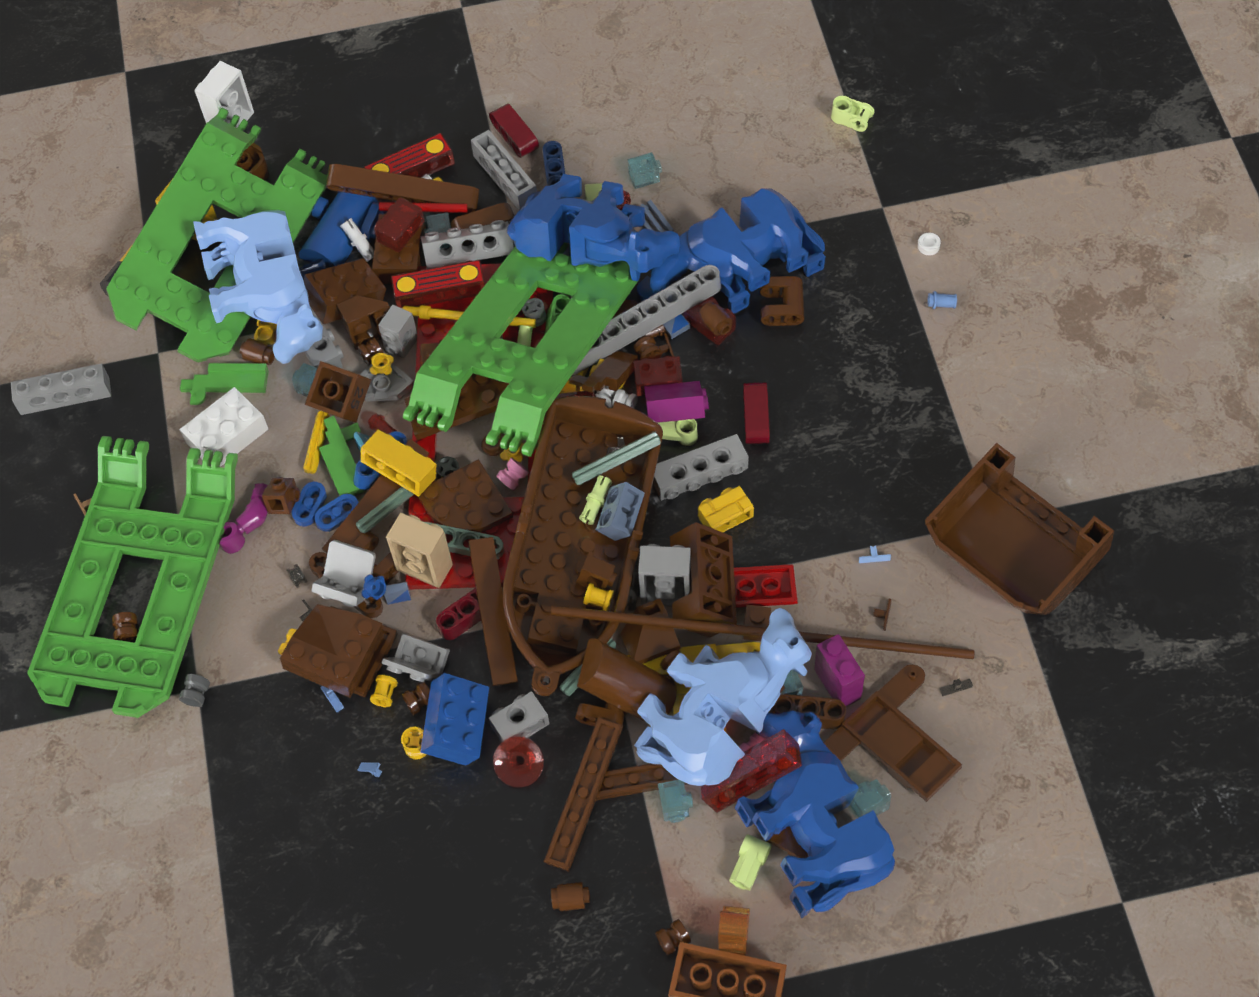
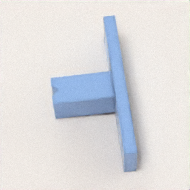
(874, 556)

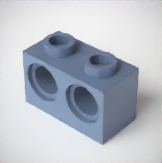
(620, 511)

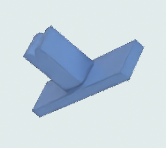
(333, 699)
(373, 768)

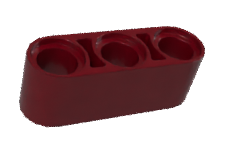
(514, 130)
(756, 413)
(455, 615)

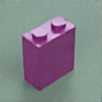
(676, 401)
(839, 670)

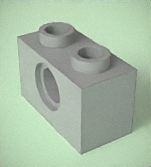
(398, 331)
(524, 705)

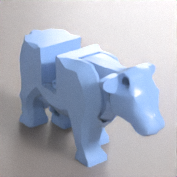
(264, 275)
(735, 687)

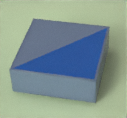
(676, 326)
(397, 593)

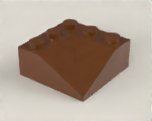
(332, 648)

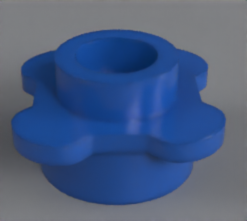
(374, 587)

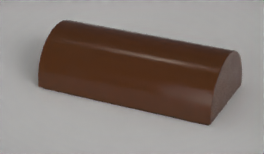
(622, 679)

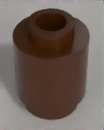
(716, 319)
(257, 352)
(570, 896)

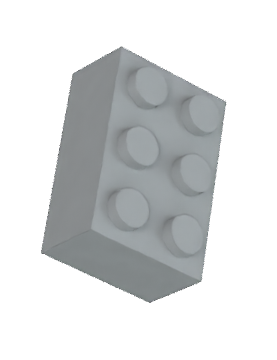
(664, 573)

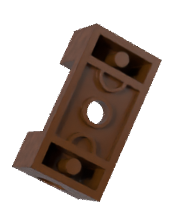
(710, 556)

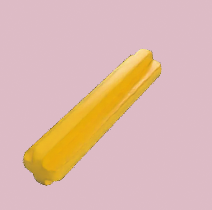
(316, 441)

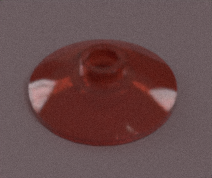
(510, 770)

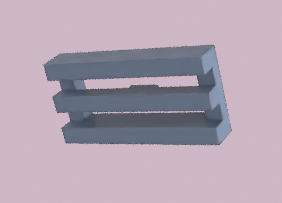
(651, 206)

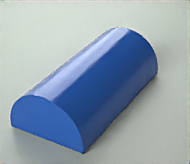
(328, 239)

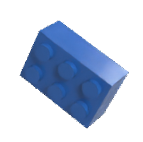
(455, 719)

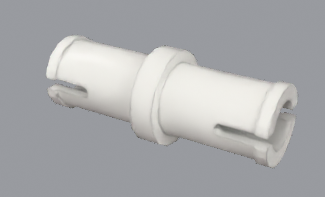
(358, 239)

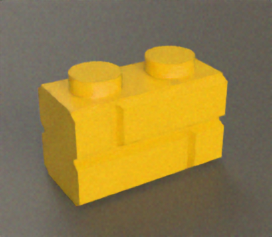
(726, 510)

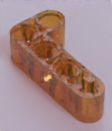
(733, 929)

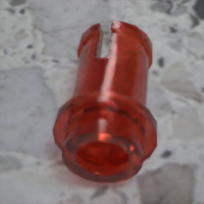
(378, 422)

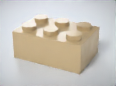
(419, 549)

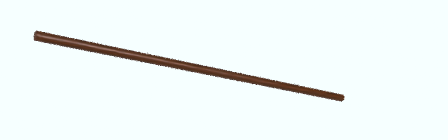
(756, 631)

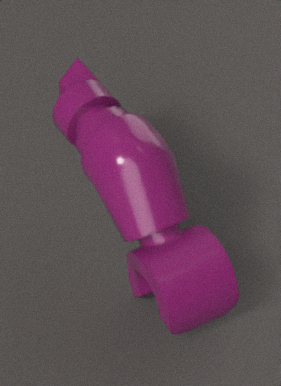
(248, 521)

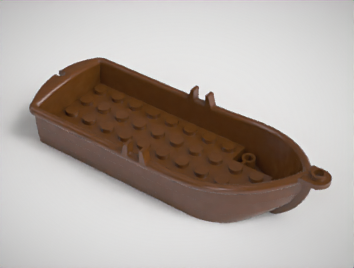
(554, 541)

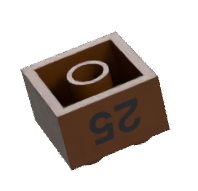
(338, 392)

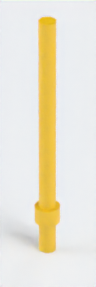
(427, 312)

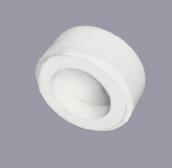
(929, 243)

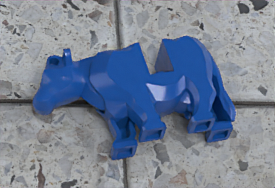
(593, 228)
(770, 231)
(806, 801)

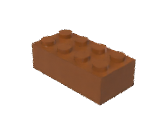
(719, 973)

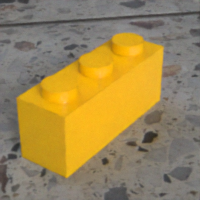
(398, 462)

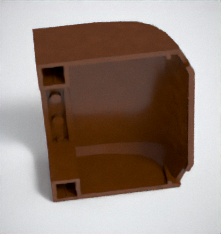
(1015, 536)

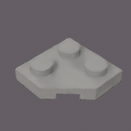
(387, 387)

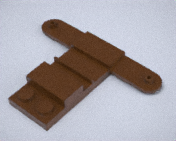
(894, 739)

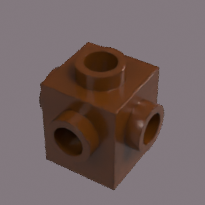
(281, 495)

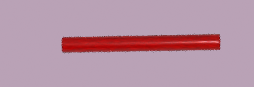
(431, 207)

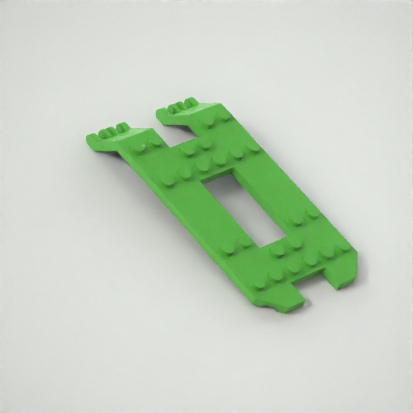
(206, 178)
(532, 373)
(114, 527)

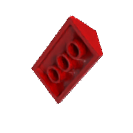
(765, 586)

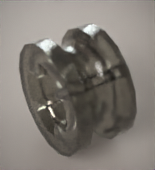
(296, 575)

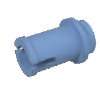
(942, 300)

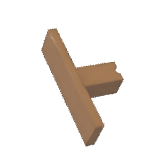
(84, 505)

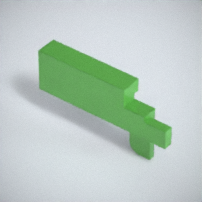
(224, 377)
(338, 456)

